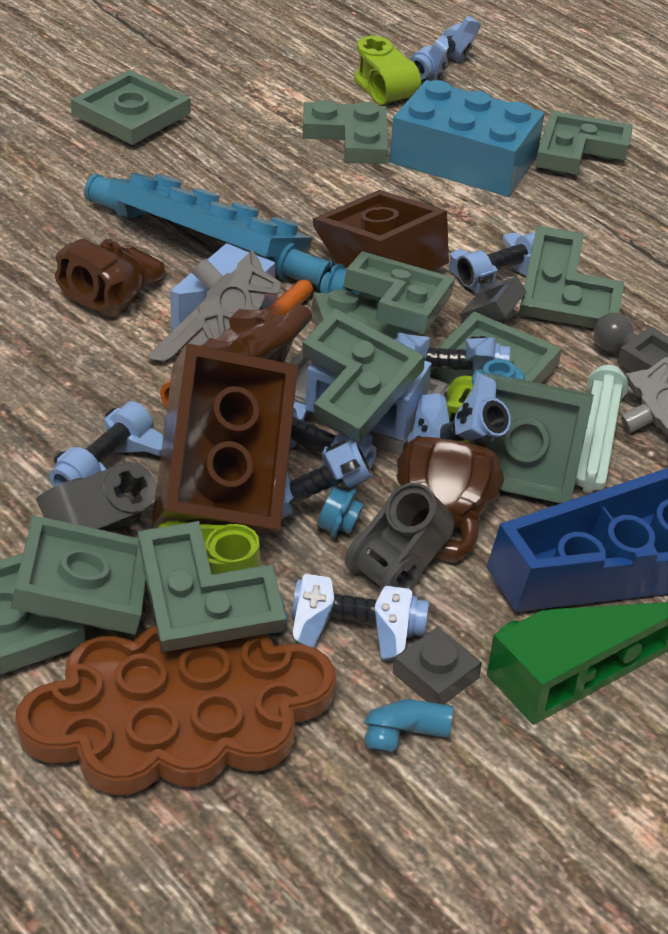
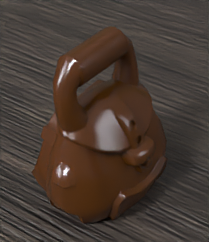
(105, 274)
(262, 333)
(461, 477)

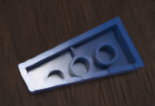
(587, 548)

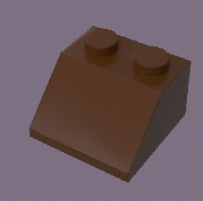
(387, 228)

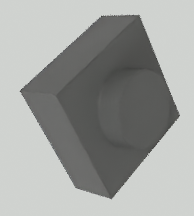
(496, 300)
(436, 667)

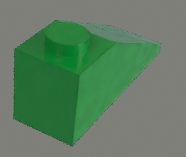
(573, 652)

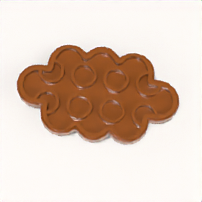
(175, 711)

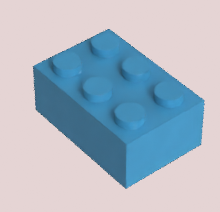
(466, 137)

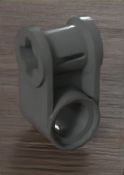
(93, 499)
(397, 542)

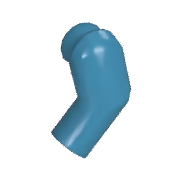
(409, 716)

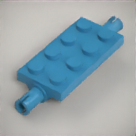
(202, 212)

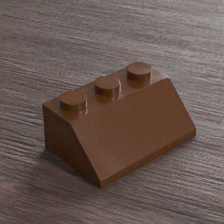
(226, 440)

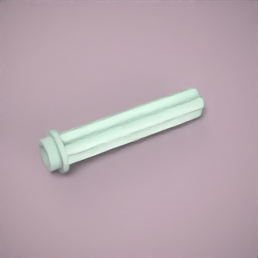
(609, 387)

